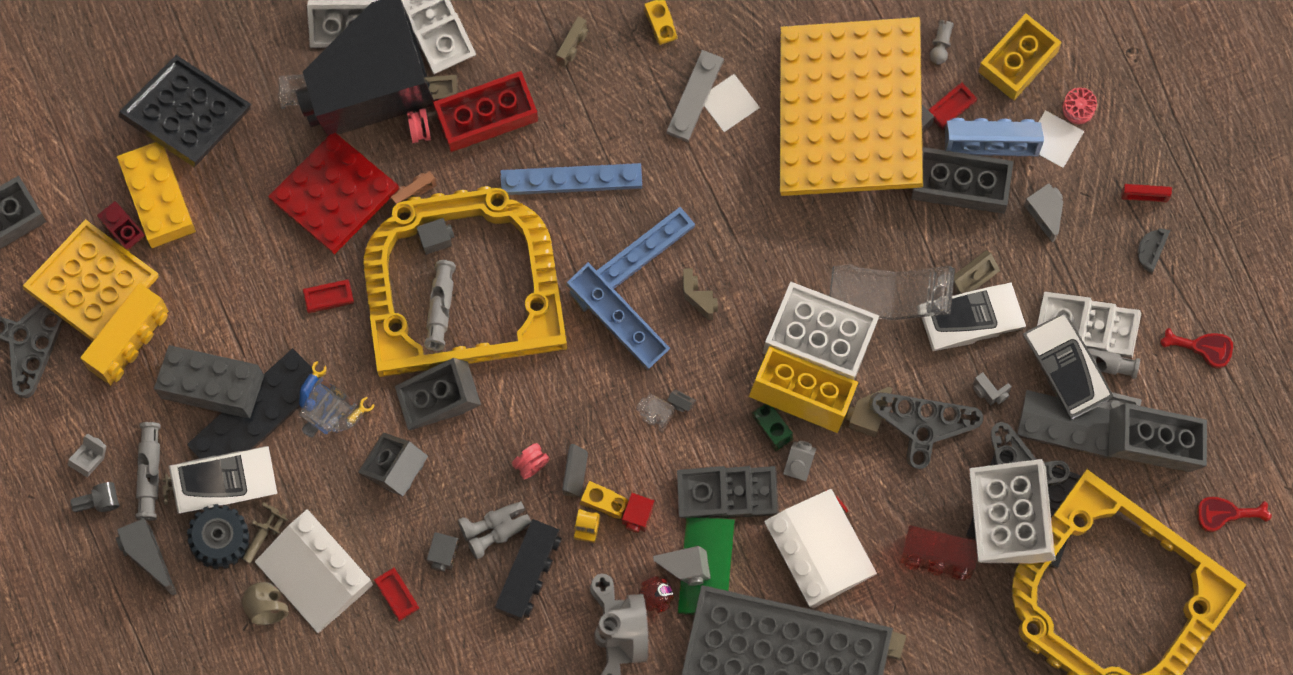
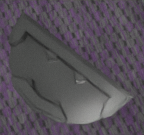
(1151, 248)

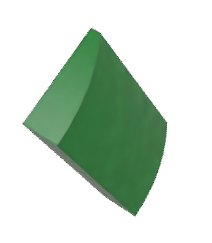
(716, 538)

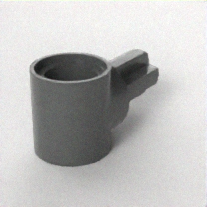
(102, 498)

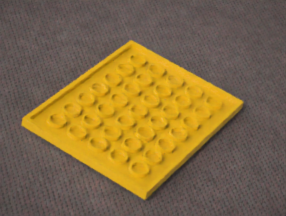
(851, 107)

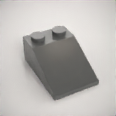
(438, 394)
(141, 546)

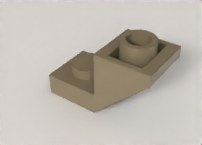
(701, 300)

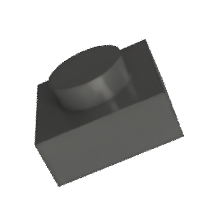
(681, 401)

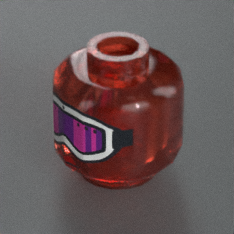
(656, 594)

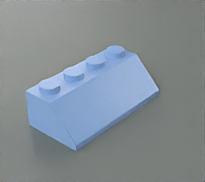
(994, 137)

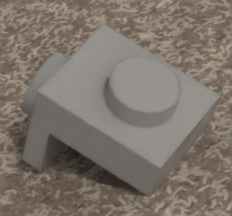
(985, 389)
(88, 455)
(800, 460)

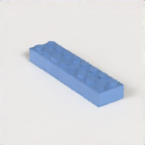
(617, 316)

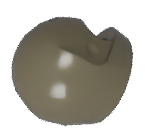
(260, 600)

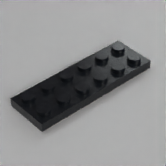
(274, 404)

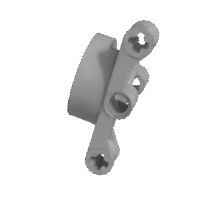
(626, 625)

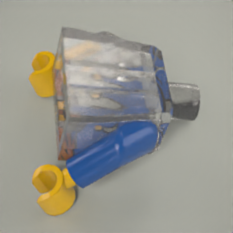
(327, 406)

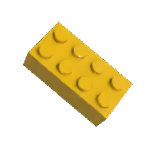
(156, 194)
(125, 334)
(803, 389)

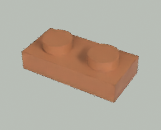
(421, 184)

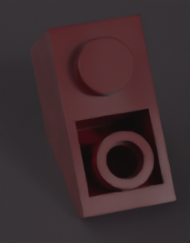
(120, 226)

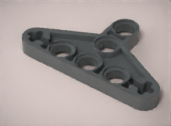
(25, 350)
(913, 420)
(1021, 452)

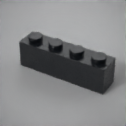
(528, 570)

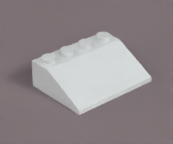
(822, 330)
(1012, 513)
(820, 548)
(313, 571)

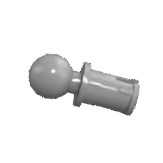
(939, 54)

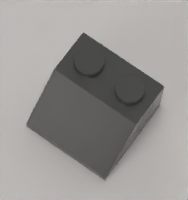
(393, 463)

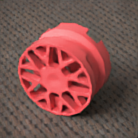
(1079, 106)
(416, 126)
(530, 461)

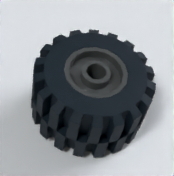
(218, 536)

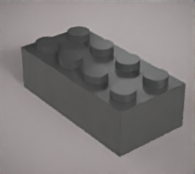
(964, 180)
(17, 212)
(209, 381)
(1157, 437)

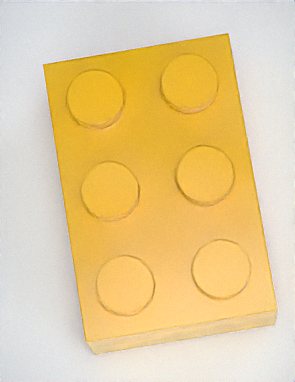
(1019, 56)

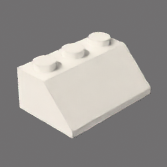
(330, 18)

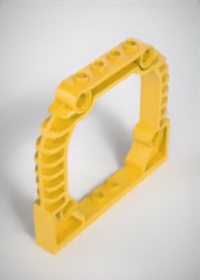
(539, 334)
(1095, 499)

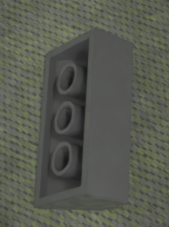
(1047, 422)

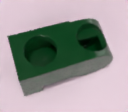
(773, 426)

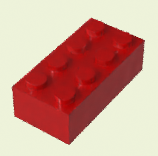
(486, 111)

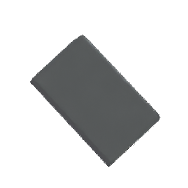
(575, 471)

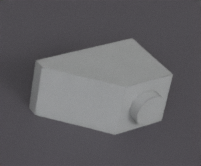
(1046, 209)
(686, 564)

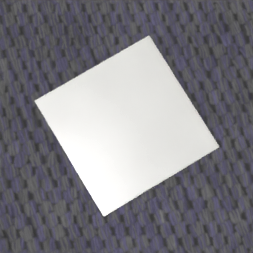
(730, 103)
(1059, 138)

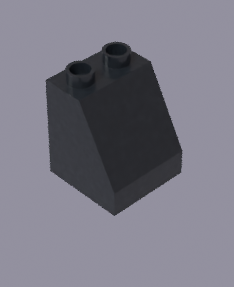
(366, 73)

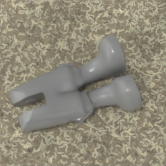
(498, 520)

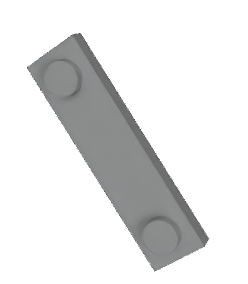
(695, 96)

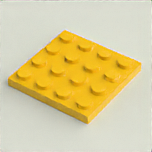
(88, 279)

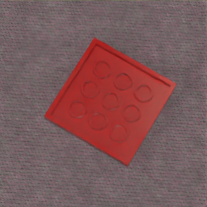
(334, 192)

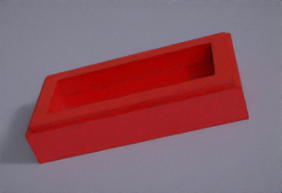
(952, 105)
(1146, 193)
(328, 296)
(396, 594)

